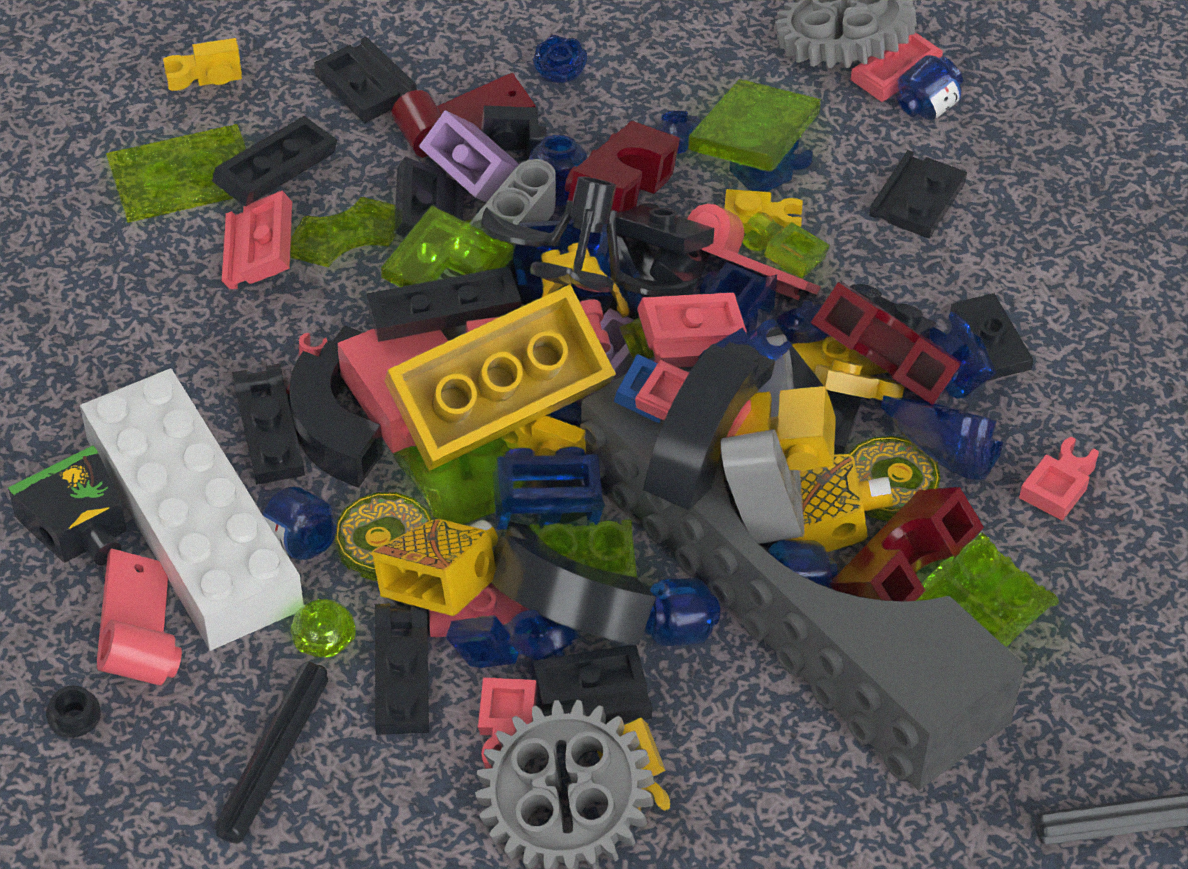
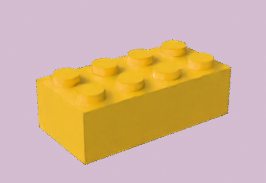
(499, 377)

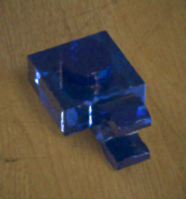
(489, 643)

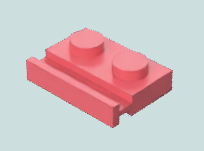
(257, 241)
(687, 325)

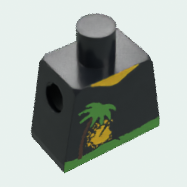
(72, 507)

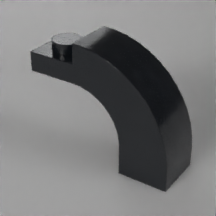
(699, 418)
(328, 433)
(569, 591)

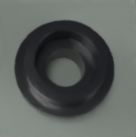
(71, 699)

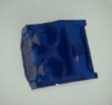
(947, 435)

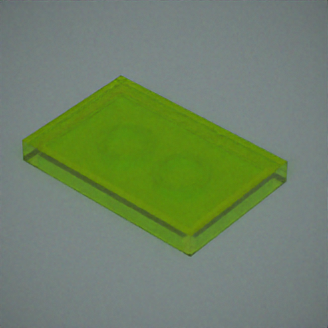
(754, 125)
(173, 172)

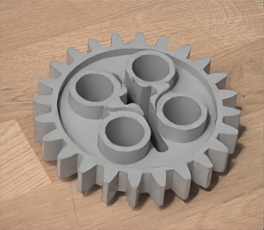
(844, 29)
(613, 780)

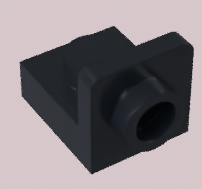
(513, 127)

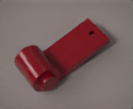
(417, 112)

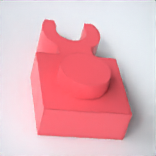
(1059, 483)
(499, 704)

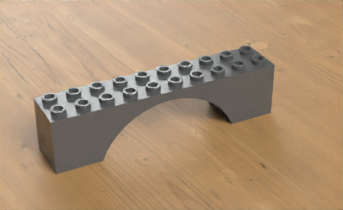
(904, 675)

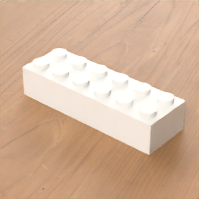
(192, 509)

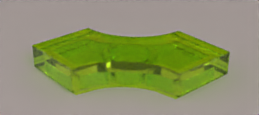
(326, 238)

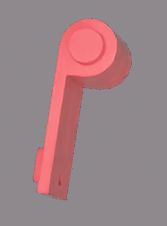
(728, 240)
(134, 619)

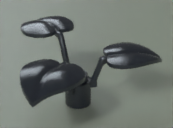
(590, 212)

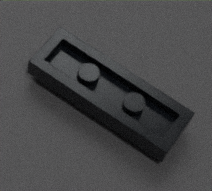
(274, 160)
(442, 303)

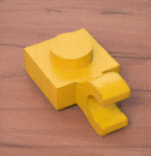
(211, 64)

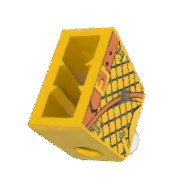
(837, 502)
(437, 565)

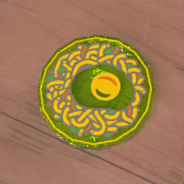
(901, 463)
(373, 522)

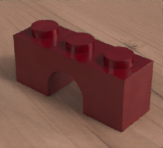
(632, 160)
(886, 342)
(924, 530)

